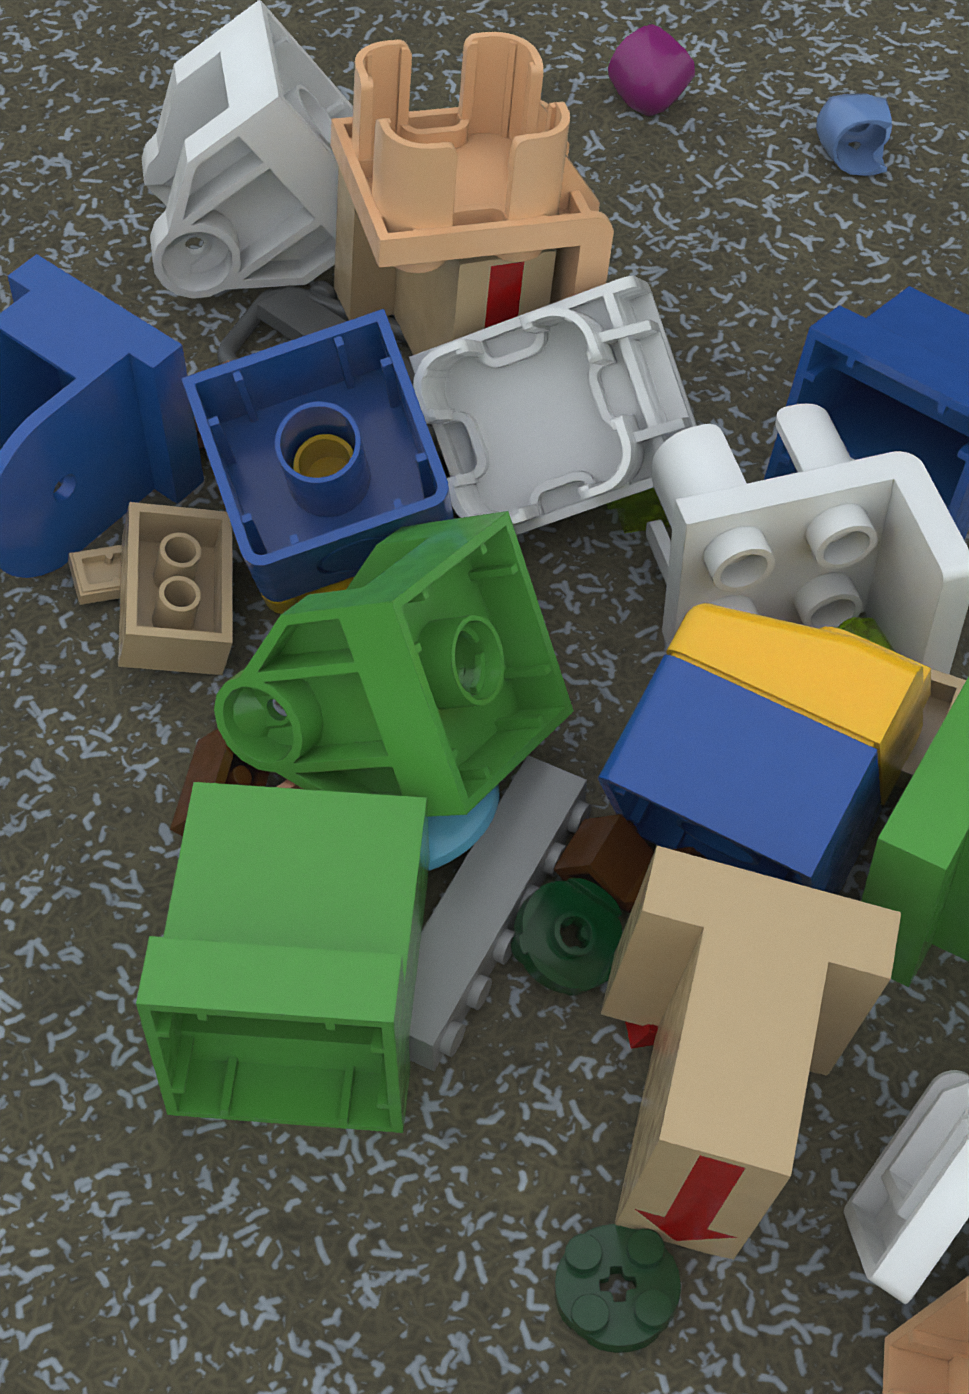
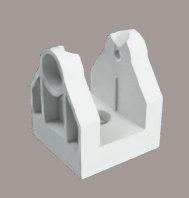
(245, 163)

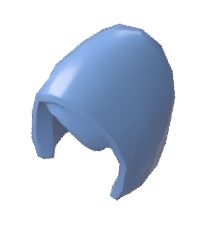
(857, 119)

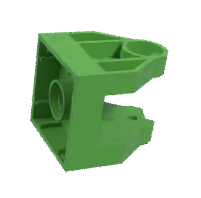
(408, 679)

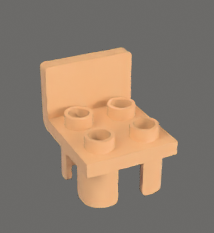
(469, 174)

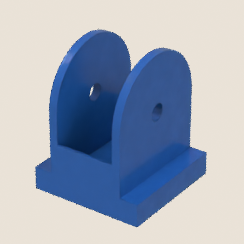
(86, 405)

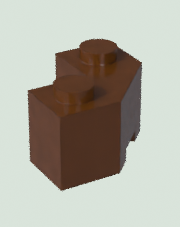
(610, 855)

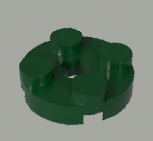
(541, 947)
(593, 1312)

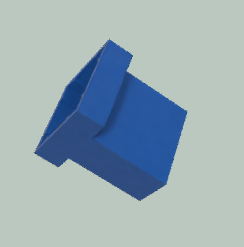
(893, 388)

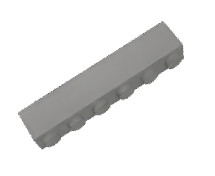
(479, 909)

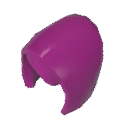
(650, 70)

